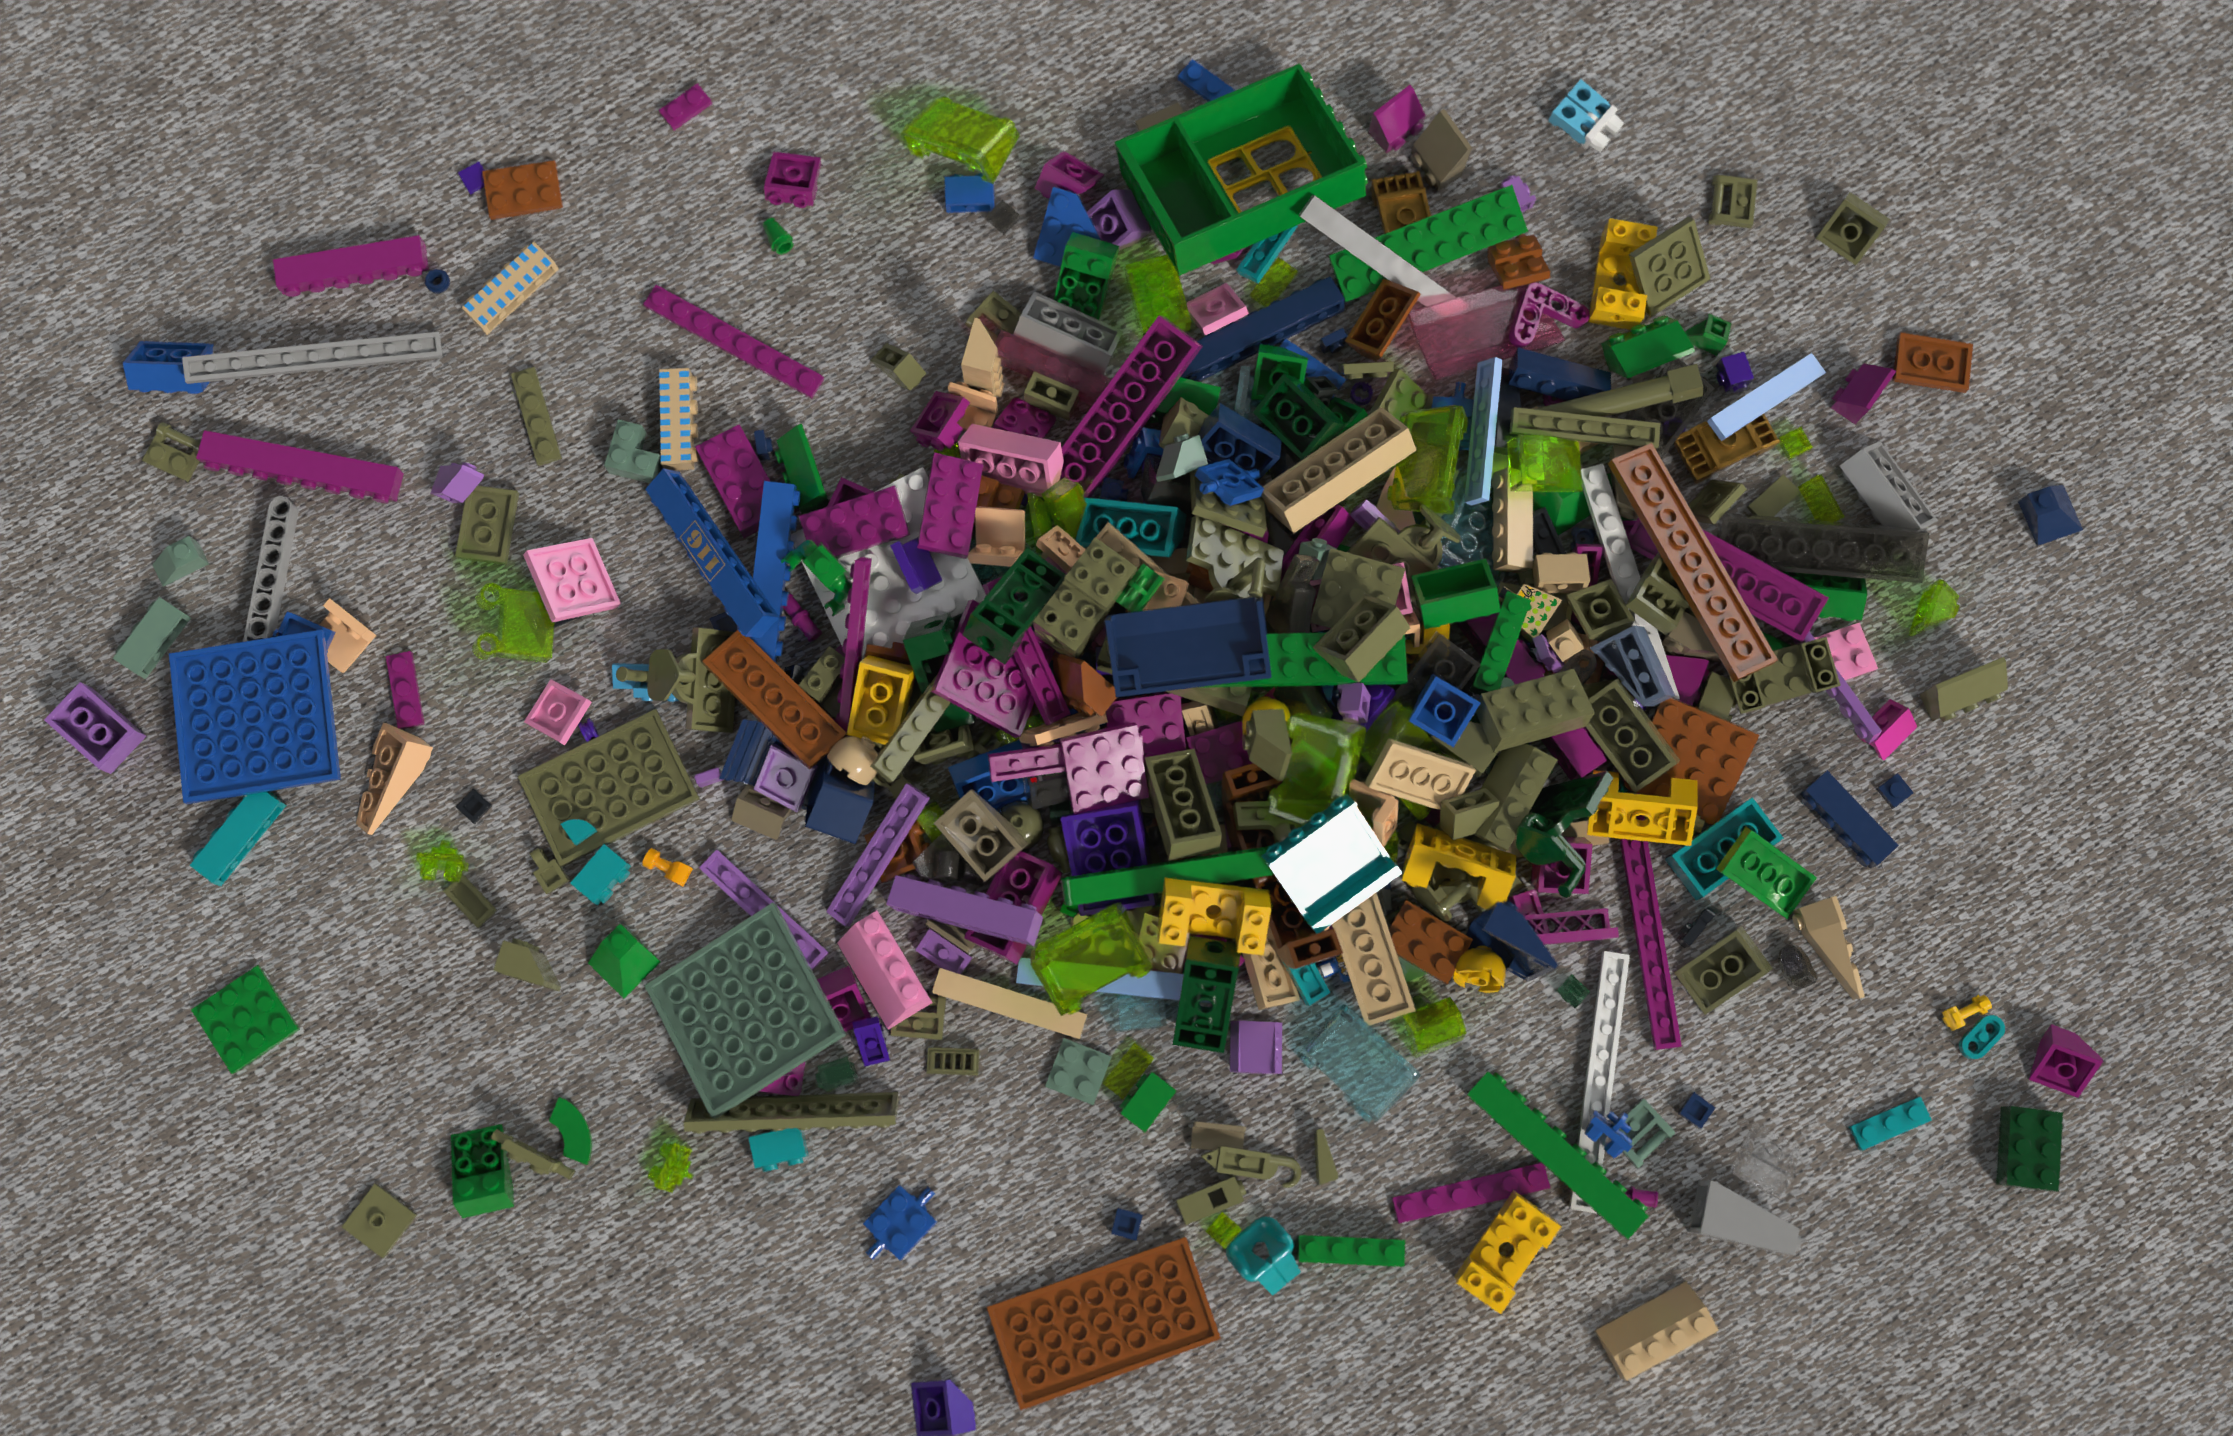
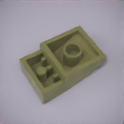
(1658, 597)

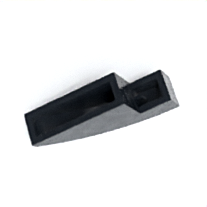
(1508, 398)

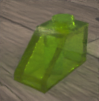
(1066, 505)

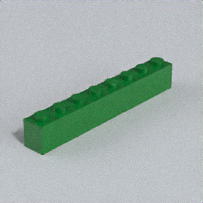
(1558, 1156)

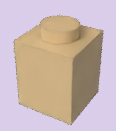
(1565, 640)

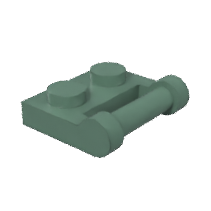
(1641, 1120)

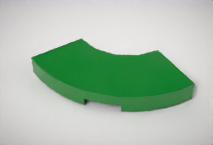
(574, 1130)

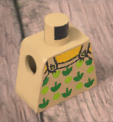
(1539, 612)

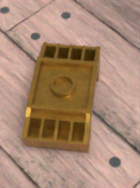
(1400, 200)
(1706, 453)

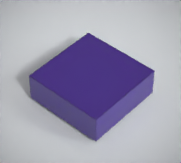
(473, 177)

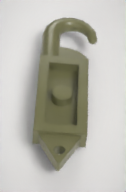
(1251, 1163)

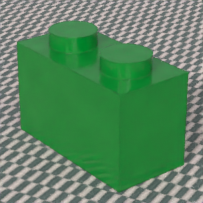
(1147, 1101)

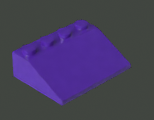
(1108, 841)

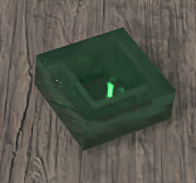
(1573, 991)

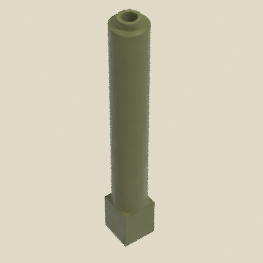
(1677, 386)

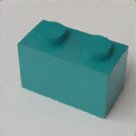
(601, 875)
(778, 1147)

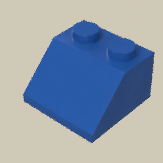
(1443, 710)

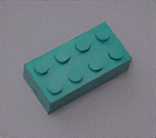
(1698, 863)

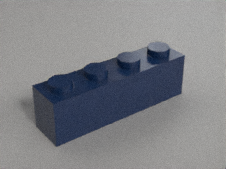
(1556, 376)
(1848, 820)

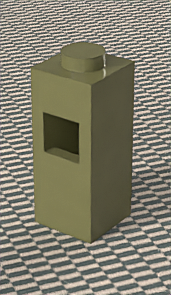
(1211, 1200)

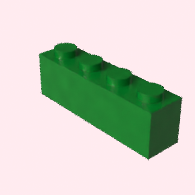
(1500, 643)
(1351, 1250)

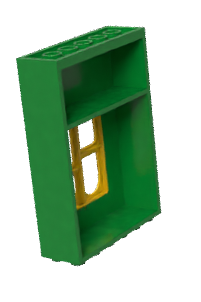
(1185, 198)

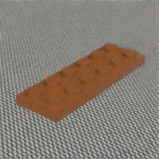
(774, 699)

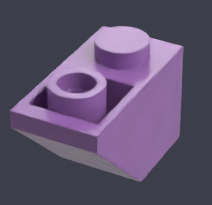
(456, 482)

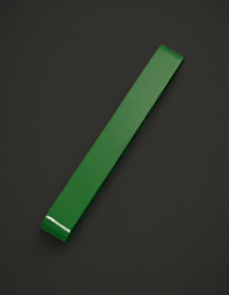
(1151, 877)

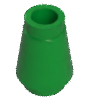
(778, 237)

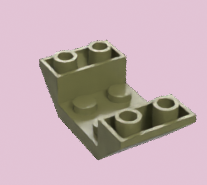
(1799, 671)

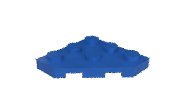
(1062, 217)

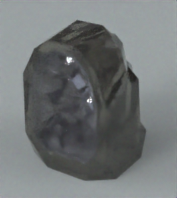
(1796, 967)

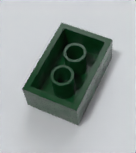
(1298, 417)
(2029, 1148)

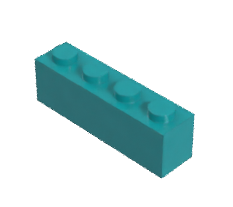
(236, 836)

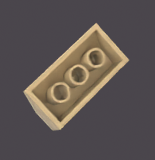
(981, 362)
(1656, 1331)

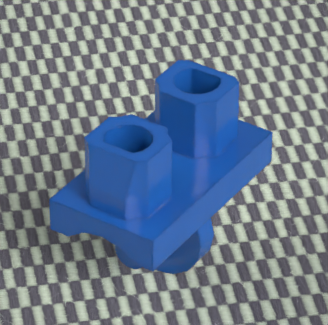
(1618, 1140)

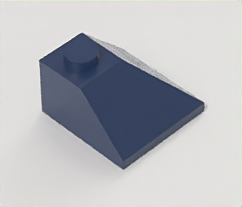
(2049, 514)

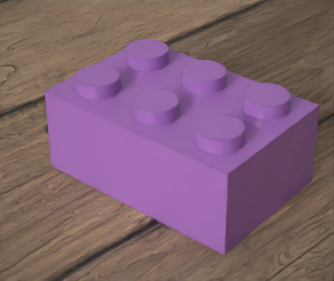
(95, 728)

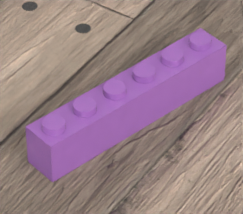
(965, 910)

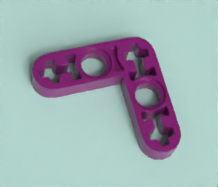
(1538, 306)

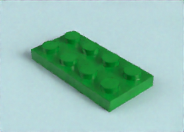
(1766, 873)

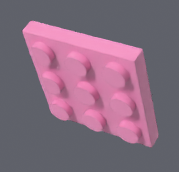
(571, 579)

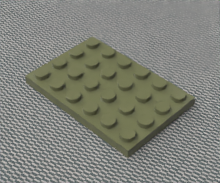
(612, 784)

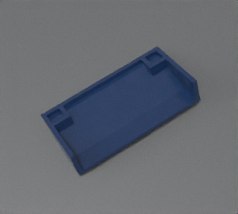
(1188, 646)
(1512, 940)

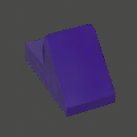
(871, 1041)

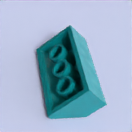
(1150, 527)

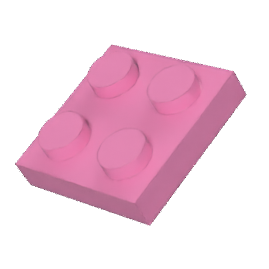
(1216, 309)
(1850, 651)
(557, 712)

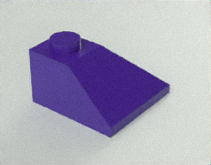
(941, 1409)

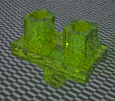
(442, 859)
(674, 1169)

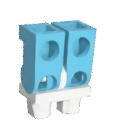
(1585, 115)

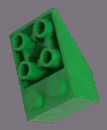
(1086, 274)
(480, 1173)

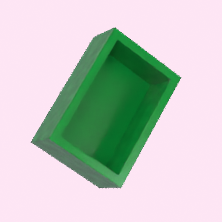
(1455, 593)

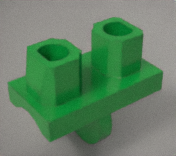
(1140, 589)

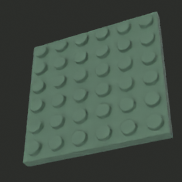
(744, 1010)

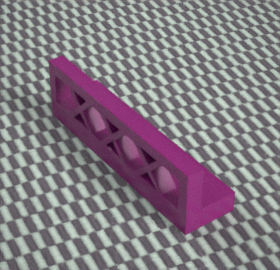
(1573, 936)

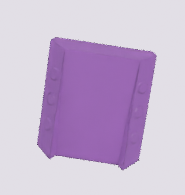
(1256, 1047)

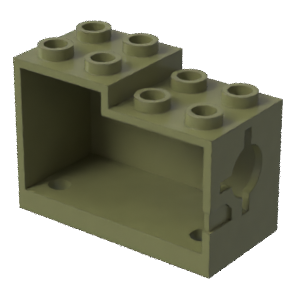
(1084, 600)

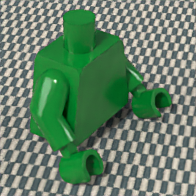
(825, 568)

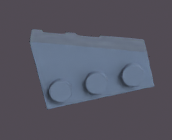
(1636, 665)

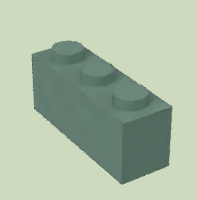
(151, 637)

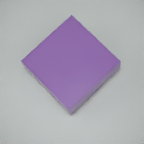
(708, 777)

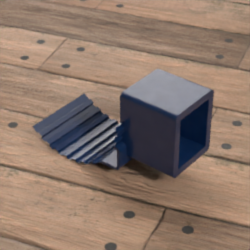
(833, 800)

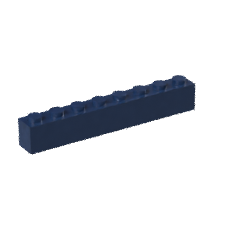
(1267, 327)

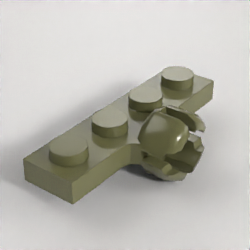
(1257, 816)

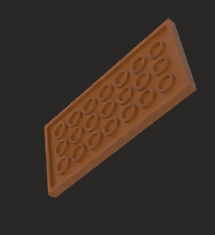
(1103, 1323)

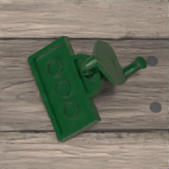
(1551, 814)

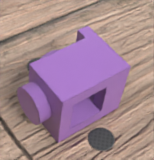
(1522, 192)
(1354, 702)

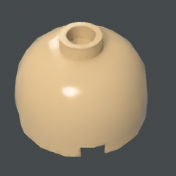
(855, 757)

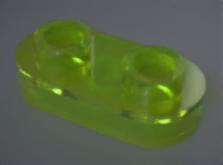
(1033, 721)

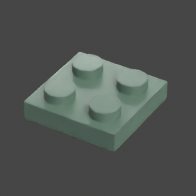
(1078, 1071)

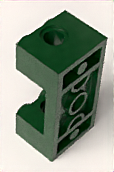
(1000, 619)
(924, 643)
(1209, 976)

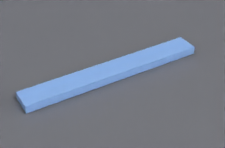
(1153, 985)

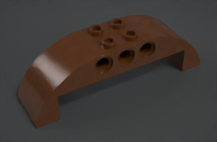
(1287, 929)

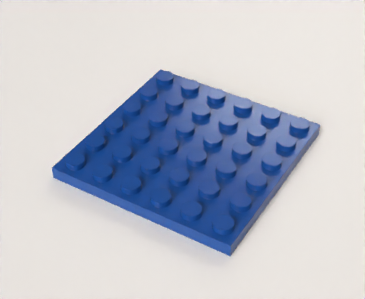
(254, 717)

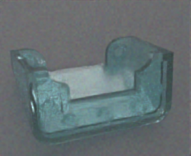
(1359, 1063)

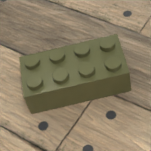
(1534, 710)
(1629, 736)
(1182, 804)

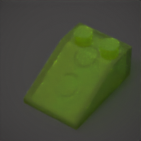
(1544, 464)

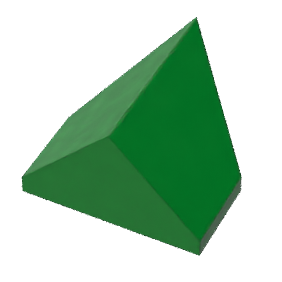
(1710, 334)

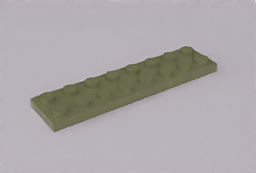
(797, 1112)

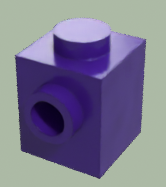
(1734, 372)

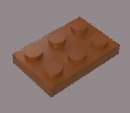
(522, 189)
(1933, 362)
(1427, 942)

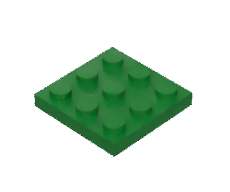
(245, 1019)

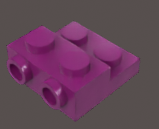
(792, 179)
(939, 420)

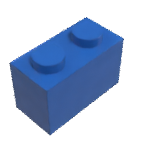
(968, 194)

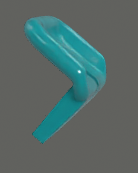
(1274, 1270)

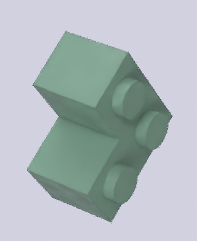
(626, 454)

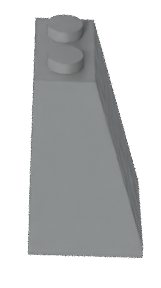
(1735, 1219)

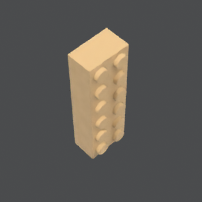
(1338, 469)

